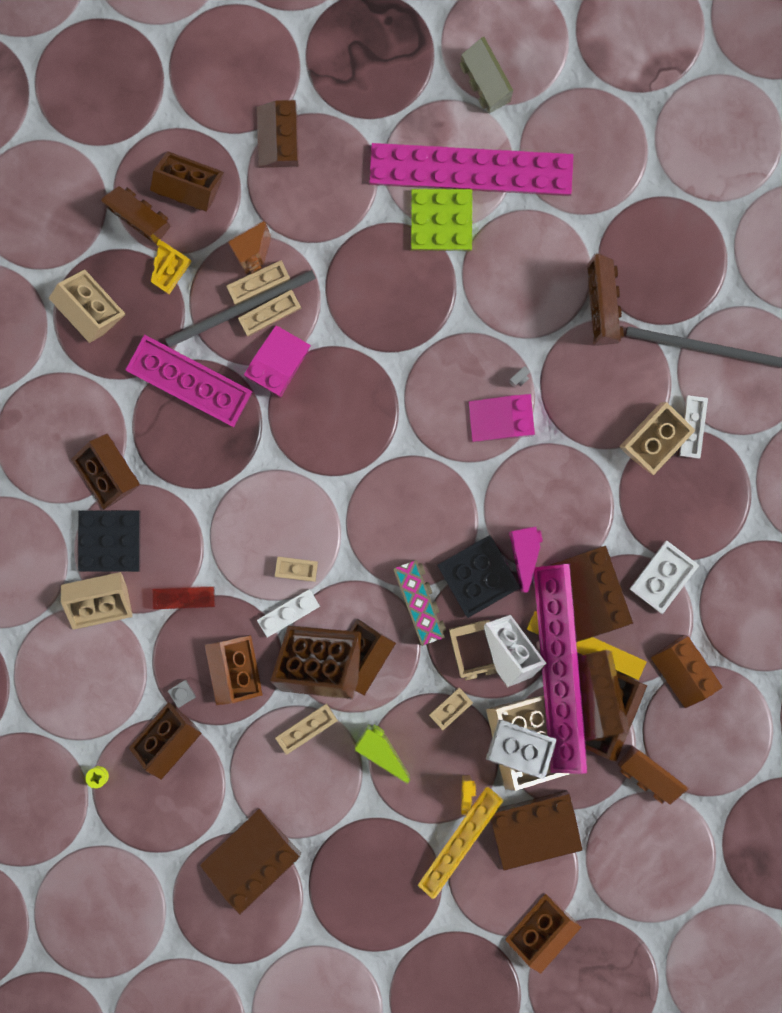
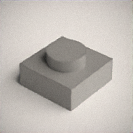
(520, 378)
(182, 693)

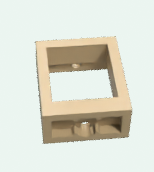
(462, 630)

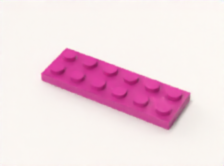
(189, 381)

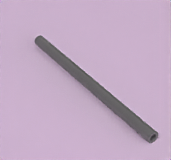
(240, 308)
(704, 346)

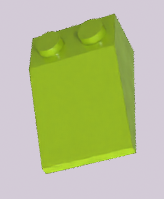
(377, 748)

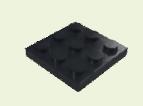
(109, 541)
(478, 576)

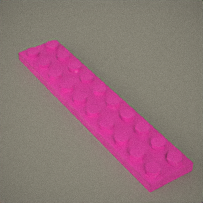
(471, 169)
(561, 668)

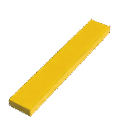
(623, 661)
(460, 842)

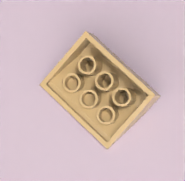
(527, 714)

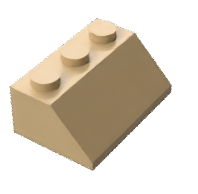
(86, 305)
(657, 438)
(96, 600)

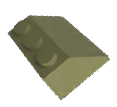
(486, 76)

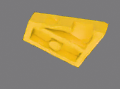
(168, 267)
(468, 791)

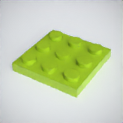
(441, 220)

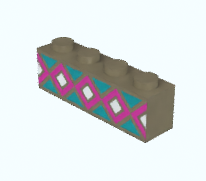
(418, 602)

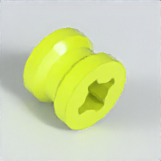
(101, 775)

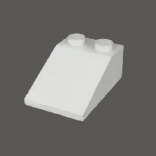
(512, 651)

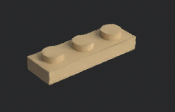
(258, 282)
(269, 313)
(306, 729)

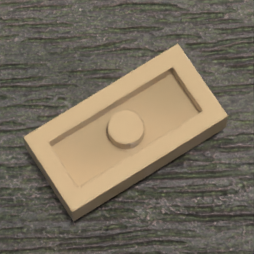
(296, 569)
(451, 708)

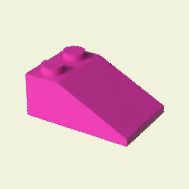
(277, 361)
(501, 418)
(525, 550)

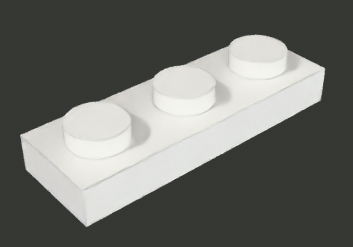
(695, 415)
(288, 613)

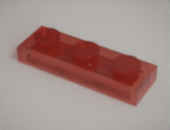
(183, 598)

